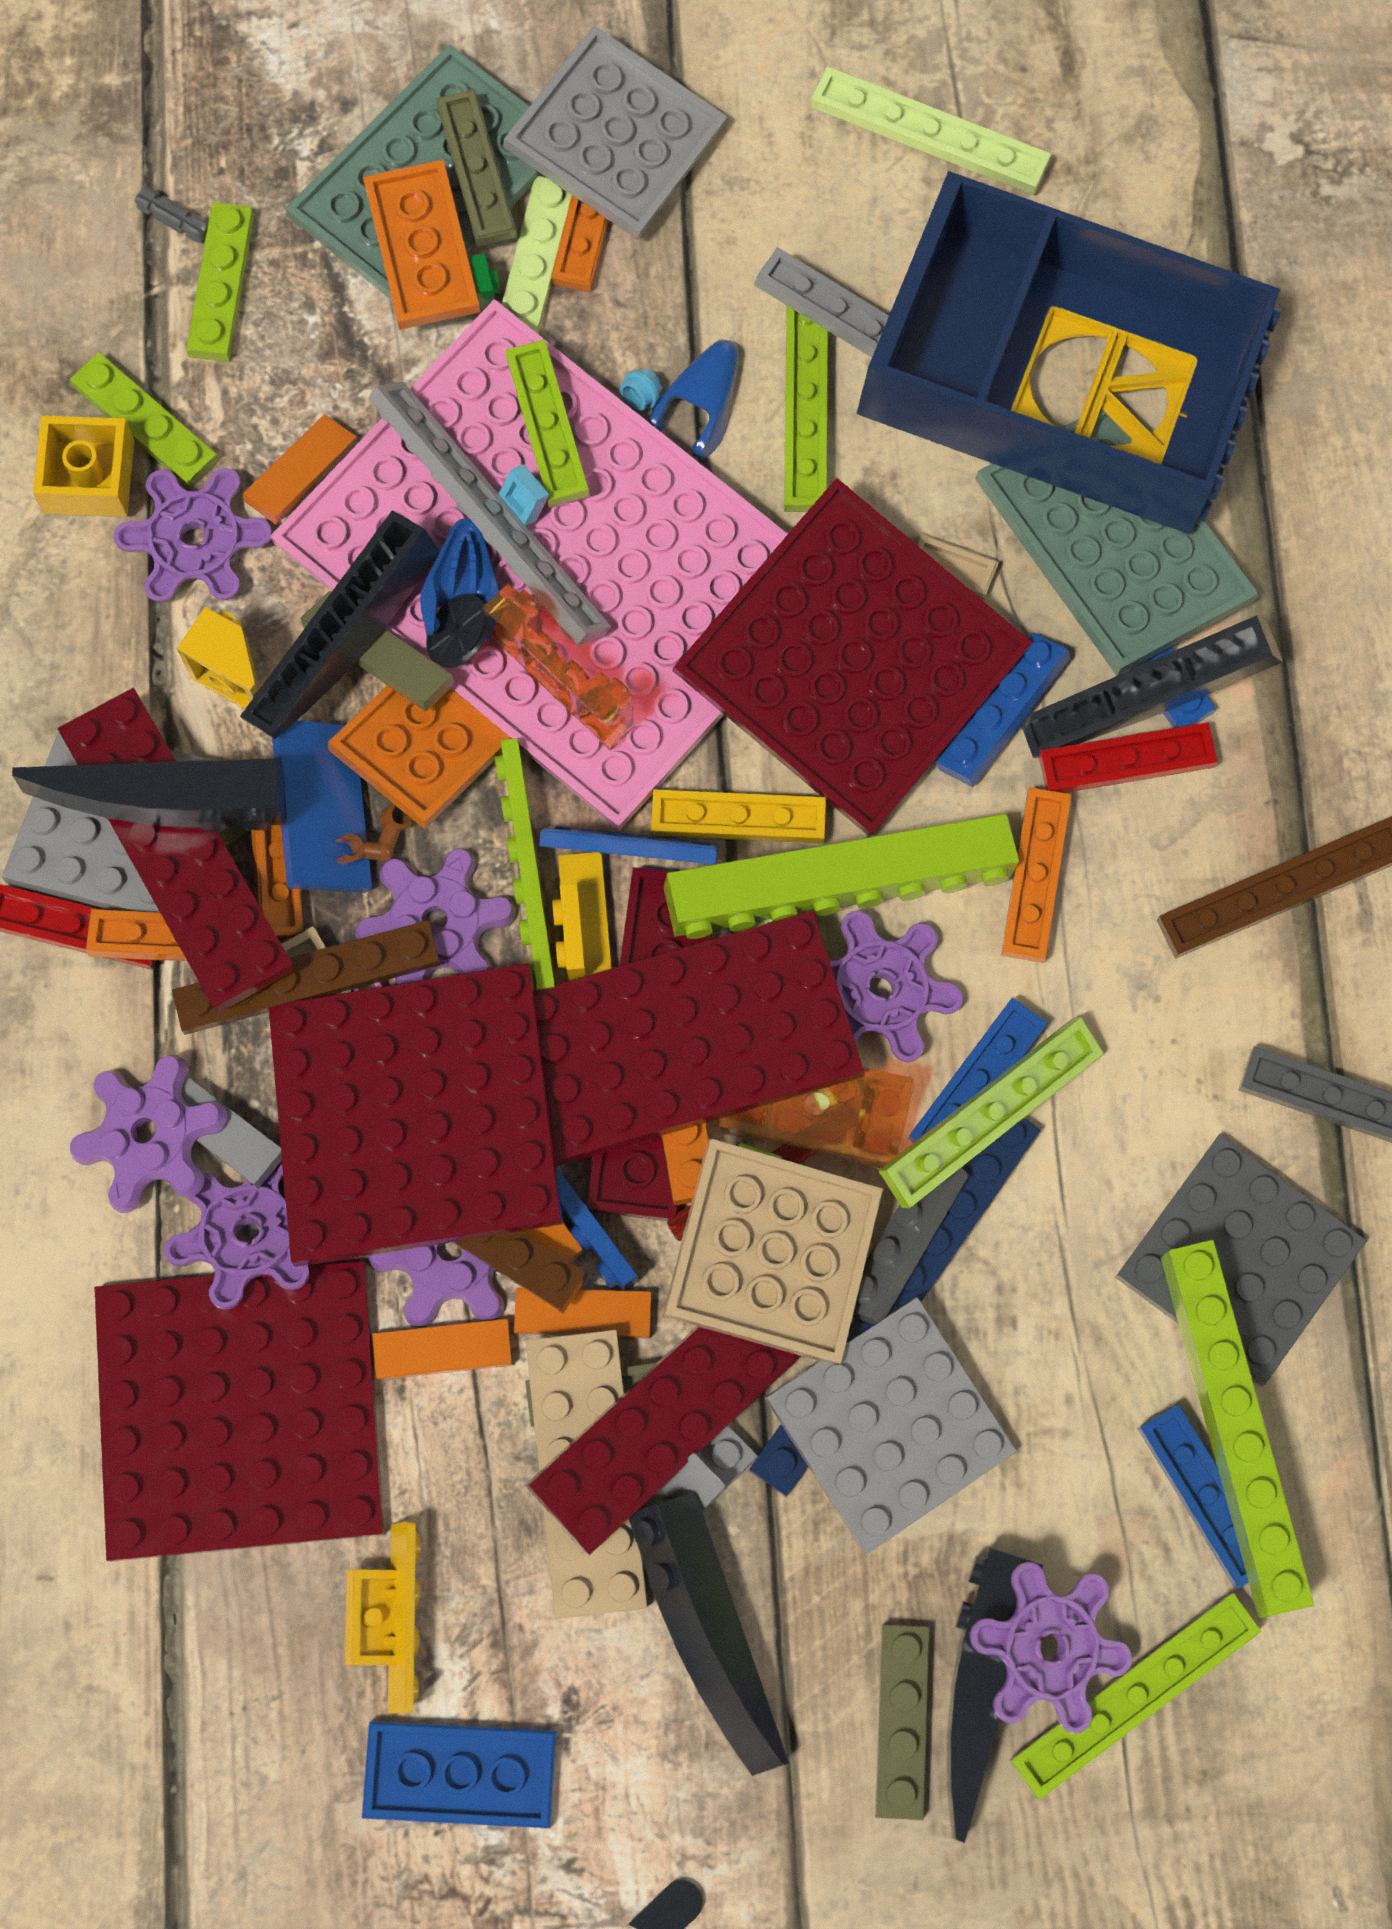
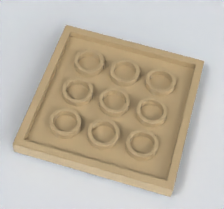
(773, 1252)

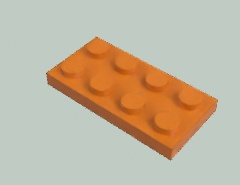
(421, 244)

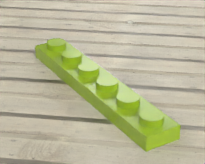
(805, 412)
(522, 850)
(990, 1112)
(1137, 1695)

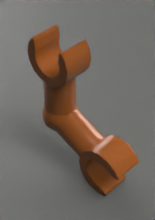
(379, 851)

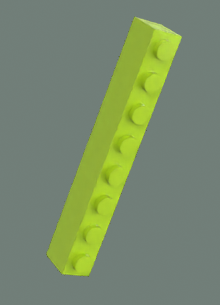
(840, 876)
(1236, 1430)

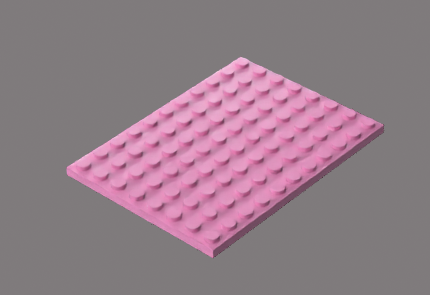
(649, 548)

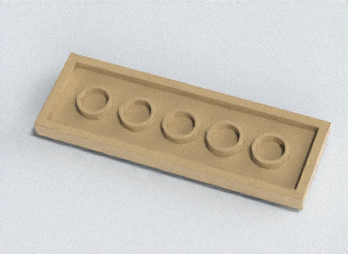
(570, 1388)

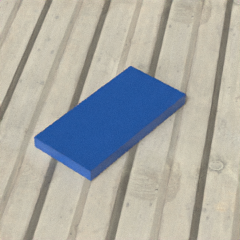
(319, 807)
(629, 844)
(459, 1774)

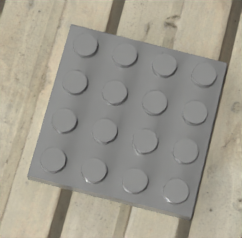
(615, 132)
(77, 852)
(891, 1425)

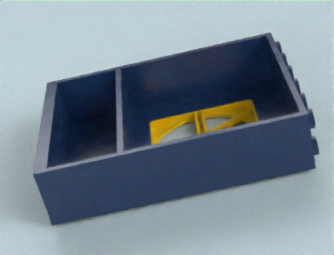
(1015, 276)

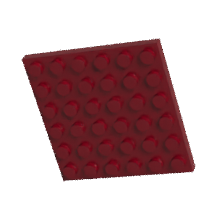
(852, 657)
(413, 1115)
(237, 1417)

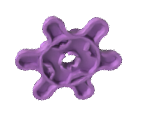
(185, 510)
(446, 891)
(903, 967)
(167, 1153)
(216, 1241)
(440, 1281)
(1079, 1652)

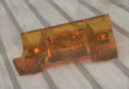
(598, 704)
(861, 1122)

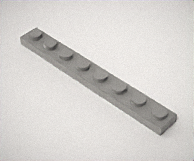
(490, 513)

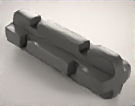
(172, 214)

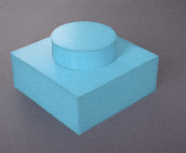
(524, 494)

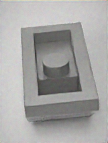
(712, 1468)

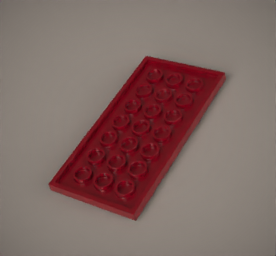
(692, 1037)

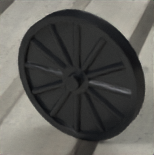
(461, 631)

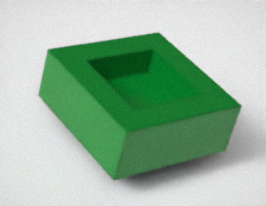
(484, 279)

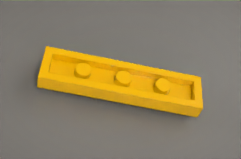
(738, 816)

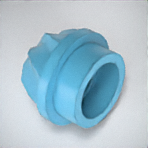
(640, 389)

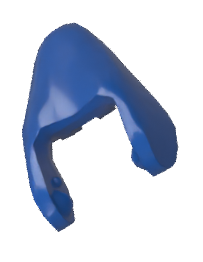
(708, 385)
(459, 569)

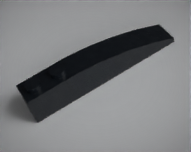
(344, 624)
(1155, 686)
(166, 793)
(707, 1627)
(974, 1686)

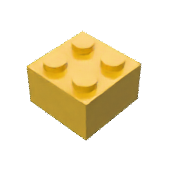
(84, 466)

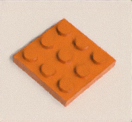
(418, 755)

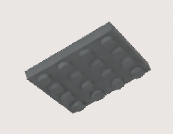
(1271, 1243)

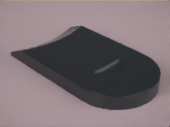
(671, 1908)

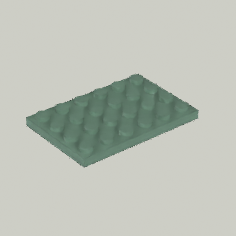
(402, 136)
(1119, 574)

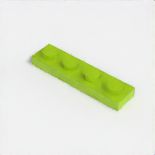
(220, 282)
(149, 422)
(547, 423)

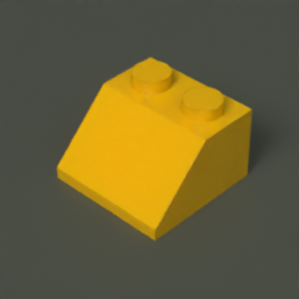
(220, 657)

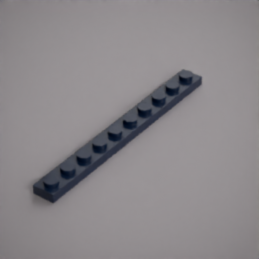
(780, 1461)

